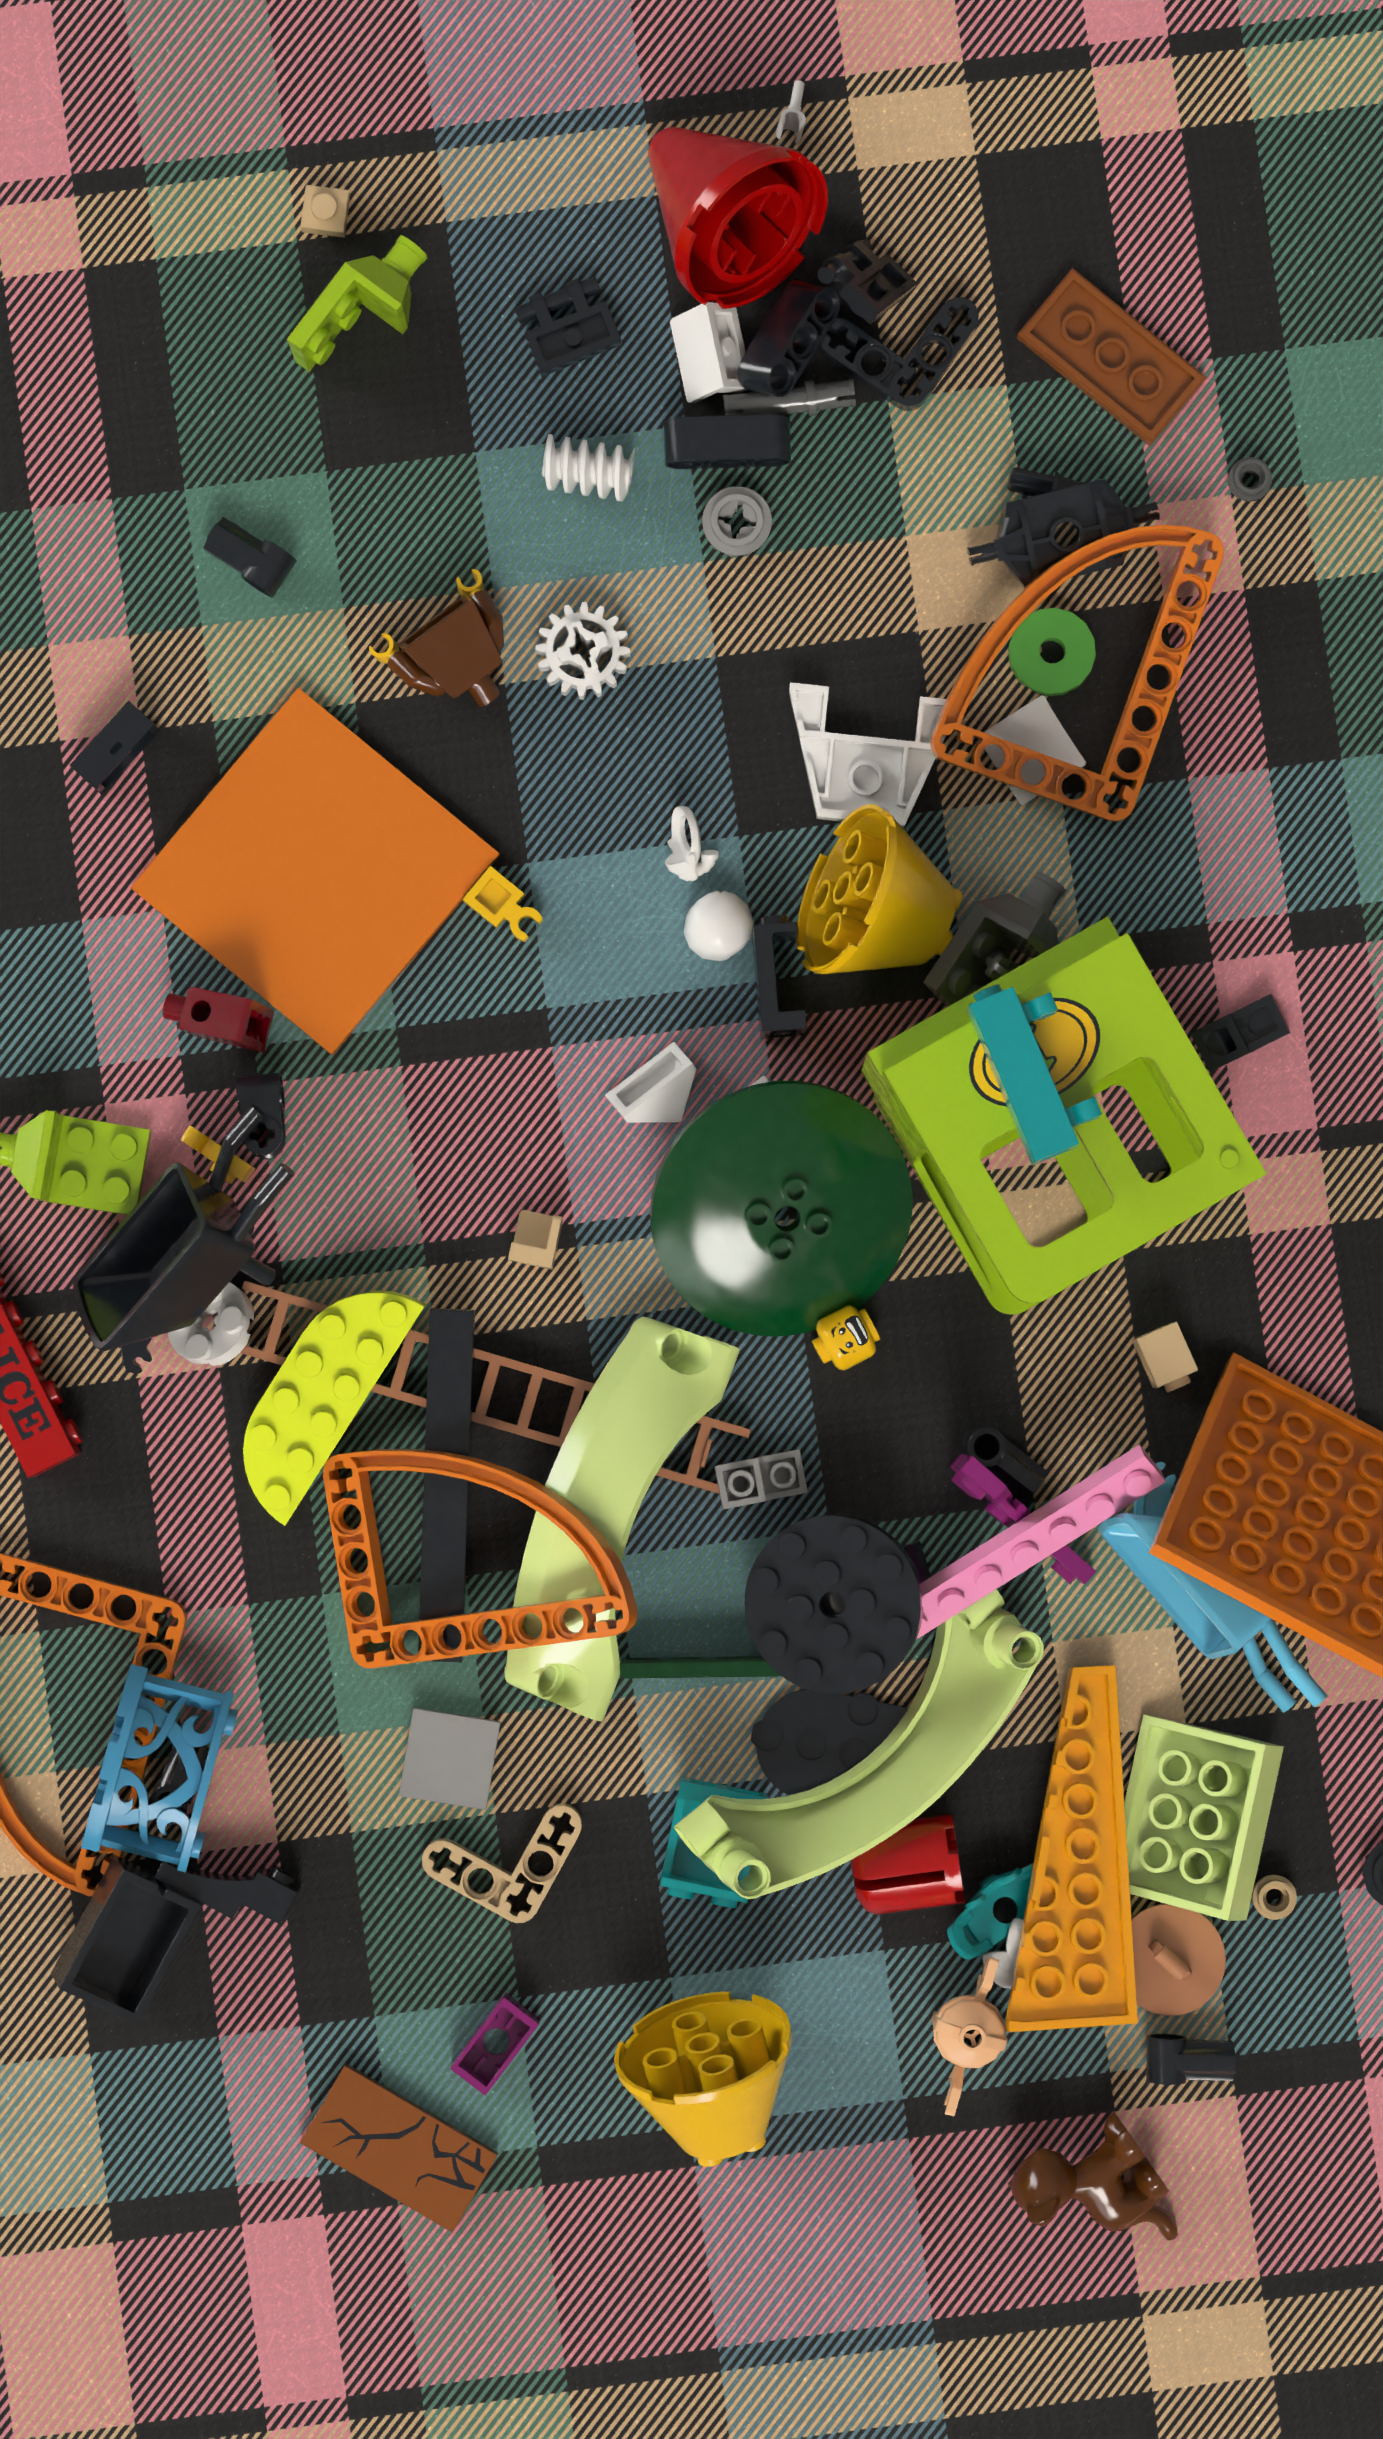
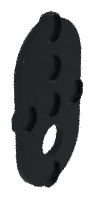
(820, 1736)

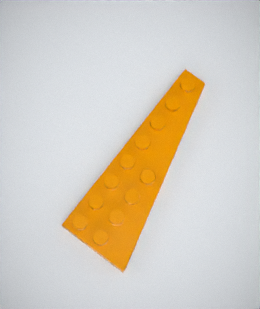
(1077, 1918)

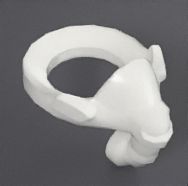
(685, 858)

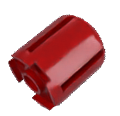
(911, 1868)

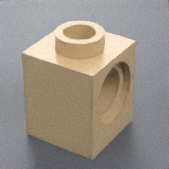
(1165, 1357)

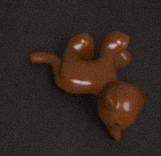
(1049, 2181)

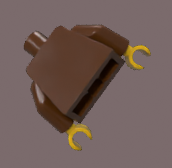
(453, 648)

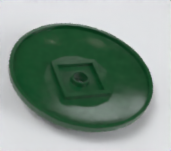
(768, 1152)

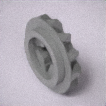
(724, 506)

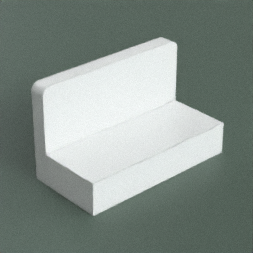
(708, 350)

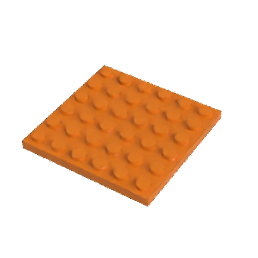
(1284, 1511)

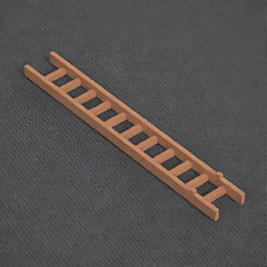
(701, 1446)

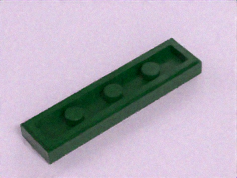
(696, 1667)

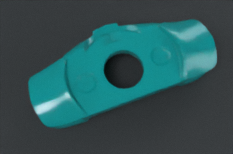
(976, 1927)

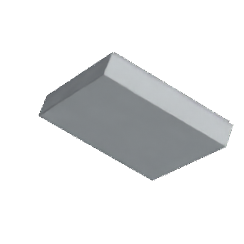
(449, 1758)

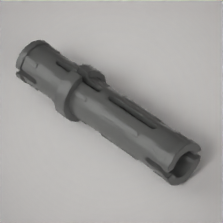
(800, 399)

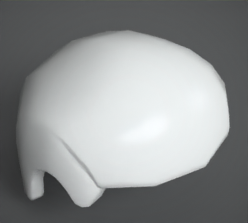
(718, 926)

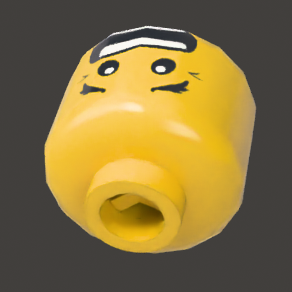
(845, 1337)

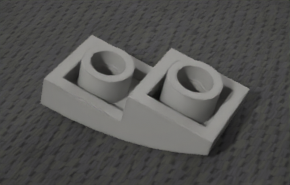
(760, 1479)

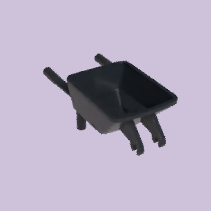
(174, 1254)

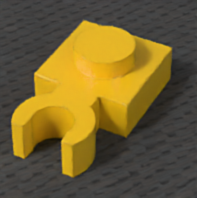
(498, 901)
(211, 1149)

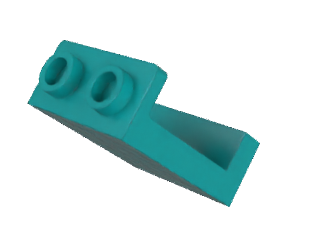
(682, 1869)

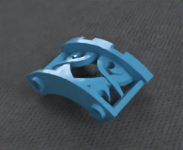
(139, 1711)

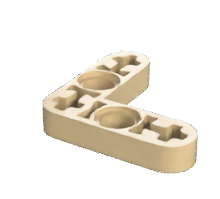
(504, 1881)

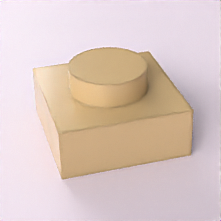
(325, 211)

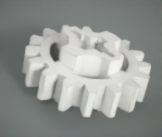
(601, 644)

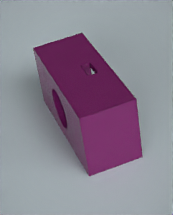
(477, 2064)

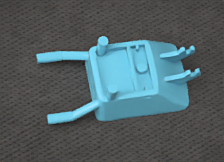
(1206, 1615)

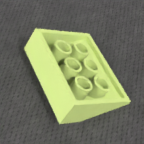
(1198, 1816)

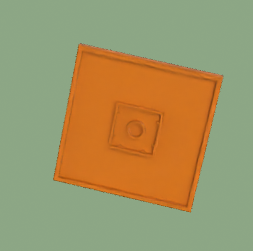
(315, 871)

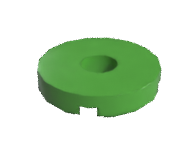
(1055, 626)

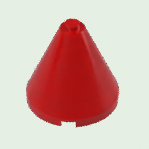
(734, 211)

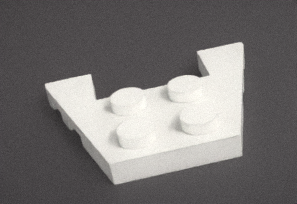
(857, 769)

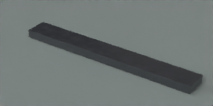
(446, 1496)

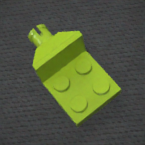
(366, 281)
(78, 1161)

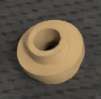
(1286, 1903)

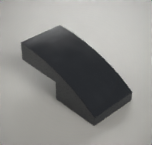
(1240, 1032)

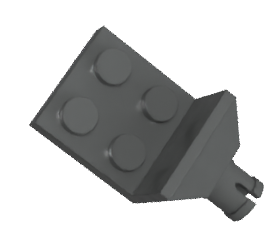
(995, 928)

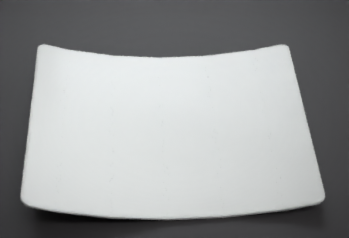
(1039, 730)

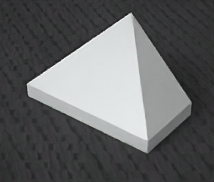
(656, 1089)

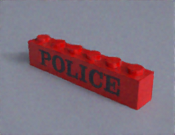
(30, 1402)

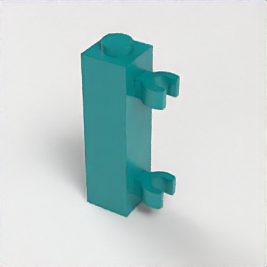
(1023, 1074)

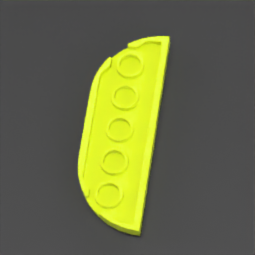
(321, 1393)

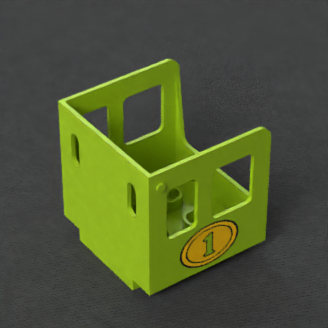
(1106, 1033)

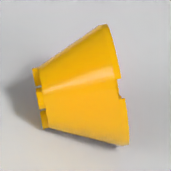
(874, 900)
(708, 2071)

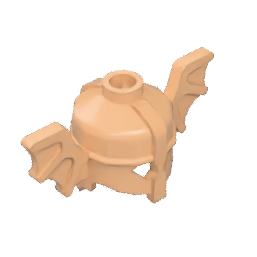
(967, 2014)

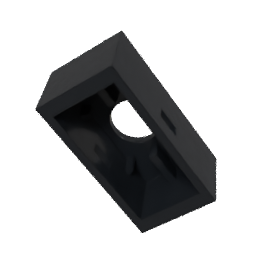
(115, 748)

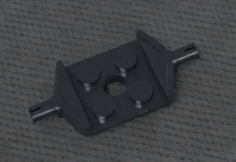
(1028, 527)

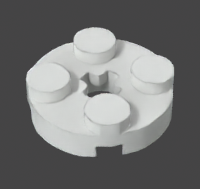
(226, 1338)

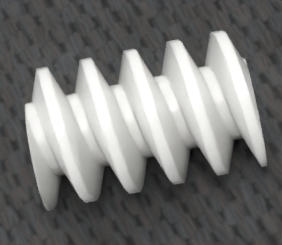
(587, 468)

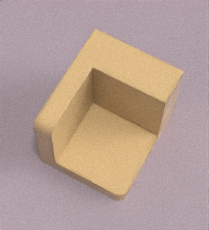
(536, 1239)

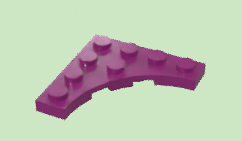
(981, 1483)

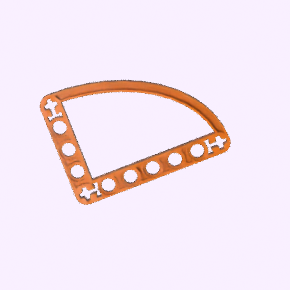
(1140, 695)
(100, 1611)
(379, 1625)

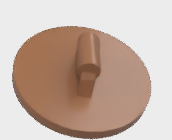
(1175, 1959)

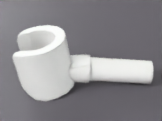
(793, 117)

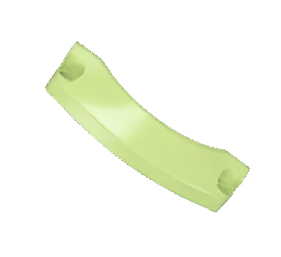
(619, 1440)
(951, 1720)

